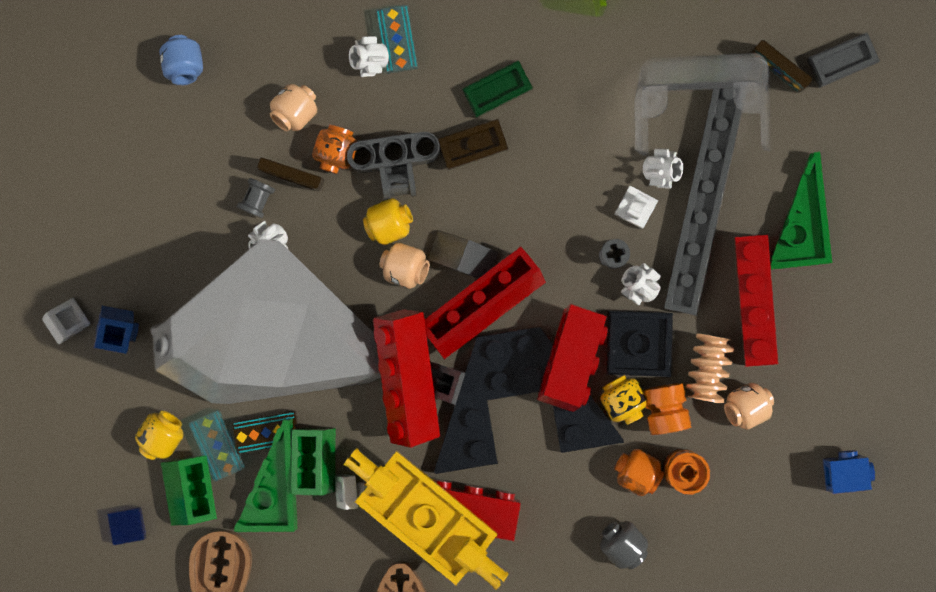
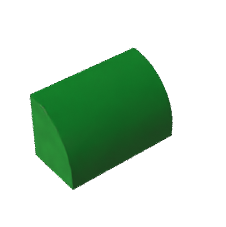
(313, 461)
(188, 490)

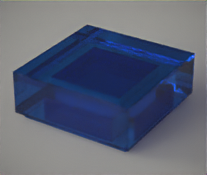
(127, 526)

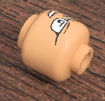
(293, 107)
(404, 265)
(749, 406)

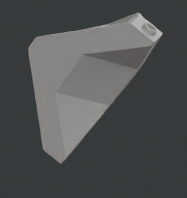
(264, 334)

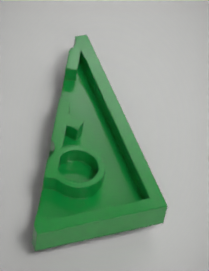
(806, 229)
(270, 503)

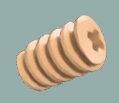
(710, 368)

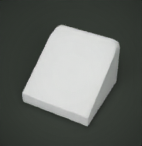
(65, 321)

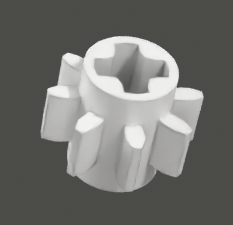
(368, 56)
(663, 168)
(262, 231)
(640, 284)

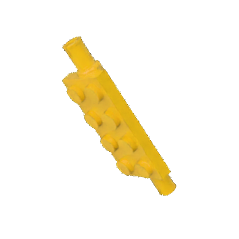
(426, 518)

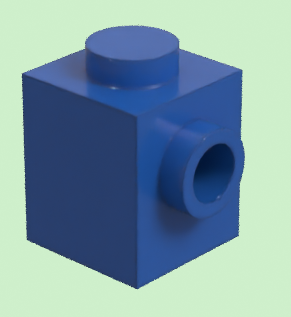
(115, 329)
(848, 472)

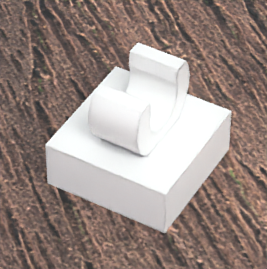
(636, 207)
(347, 491)

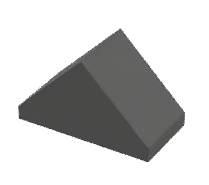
(462, 255)
(446, 382)

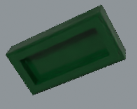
(497, 89)

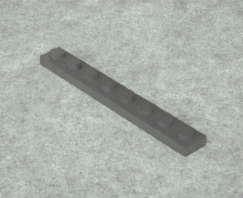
(704, 203)

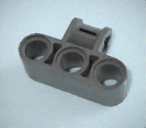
(399, 170)

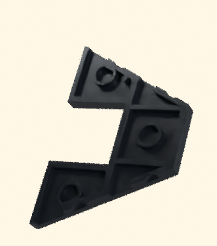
(509, 367)

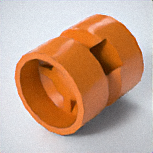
(667, 409)
(686, 471)

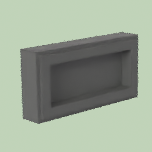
(843, 60)

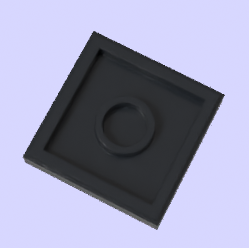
(639, 343)

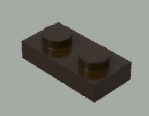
(473, 144)

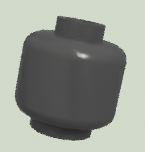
(624, 544)

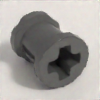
(255, 198)
(618, 244)

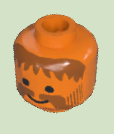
(332, 148)
(639, 472)

